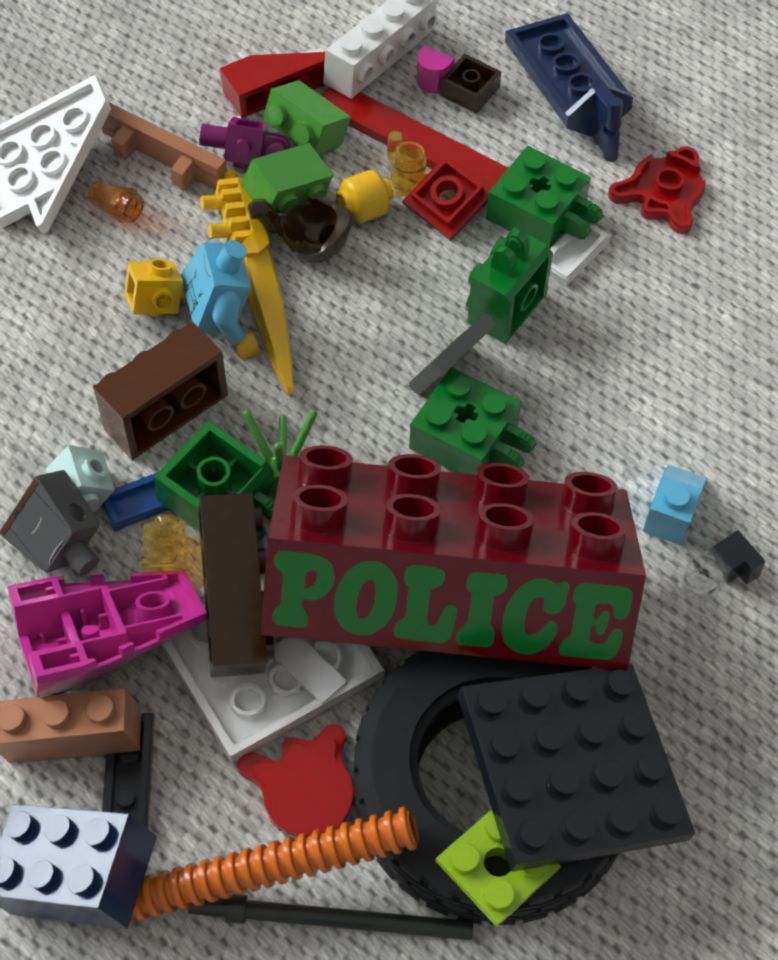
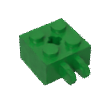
(543, 199)
(509, 283)
(468, 426)
(213, 466)

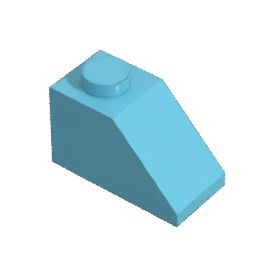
(674, 504)

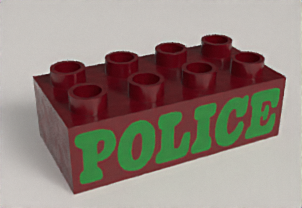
(453, 560)

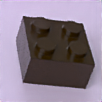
(470, 83)

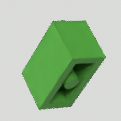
(306, 117)
(288, 177)

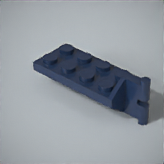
(573, 79)

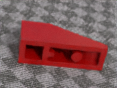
(252, 78)

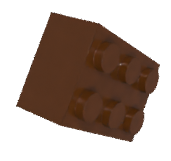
(161, 390)

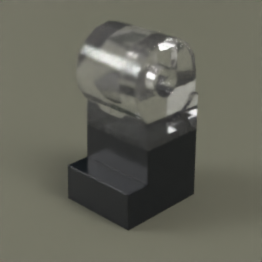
(719, 566)

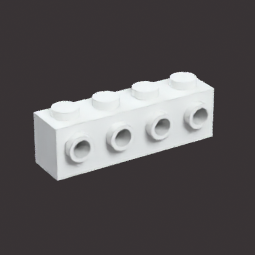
(377, 44)

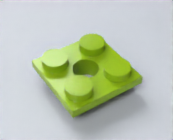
(491, 894)

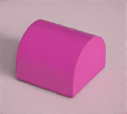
(432, 68)

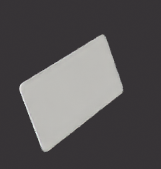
(308, 667)

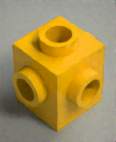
(153, 287)

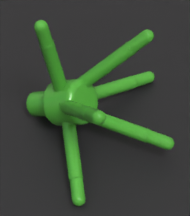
(280, 447)

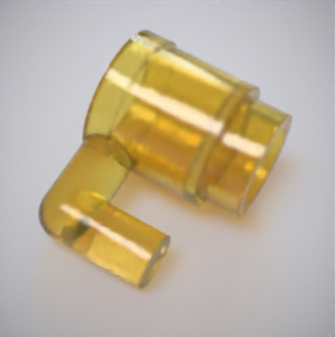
(406, 162)

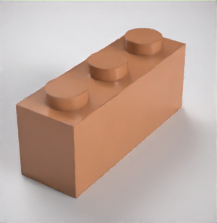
(69, 725)

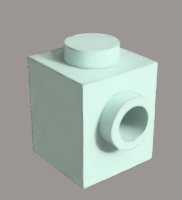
(87, 471)

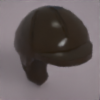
(309, 229)

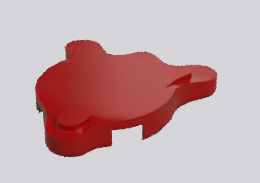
(665, 187)
(306, 786)

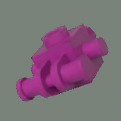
(243, 140)

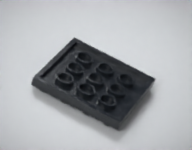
(573, 766)

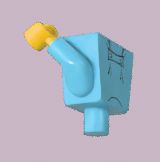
(217, 291)

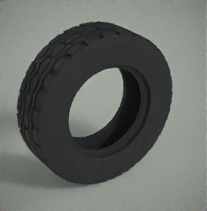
(391, 739)

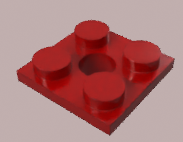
(448, 215)

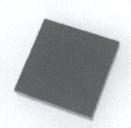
(452, 354)

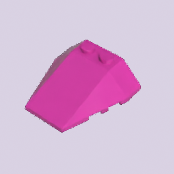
(93, 627)

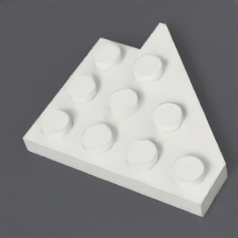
(46, 151)

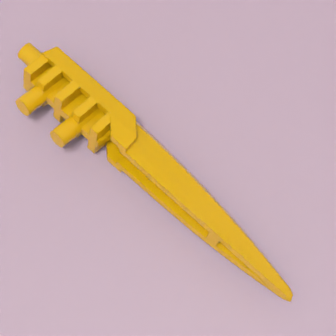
(265, 290)

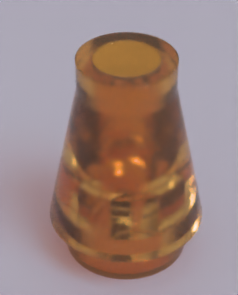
(117, 201)

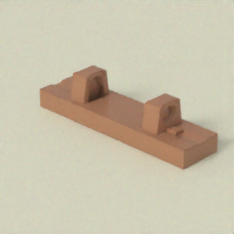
(186, 159)

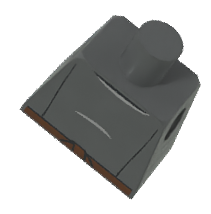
(53, 525)

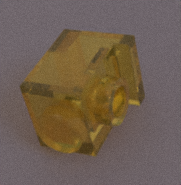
(165, 545)

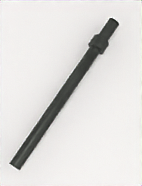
(239, 908)

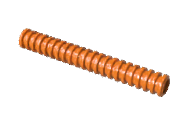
(276, 863)

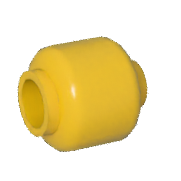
(365, 195)

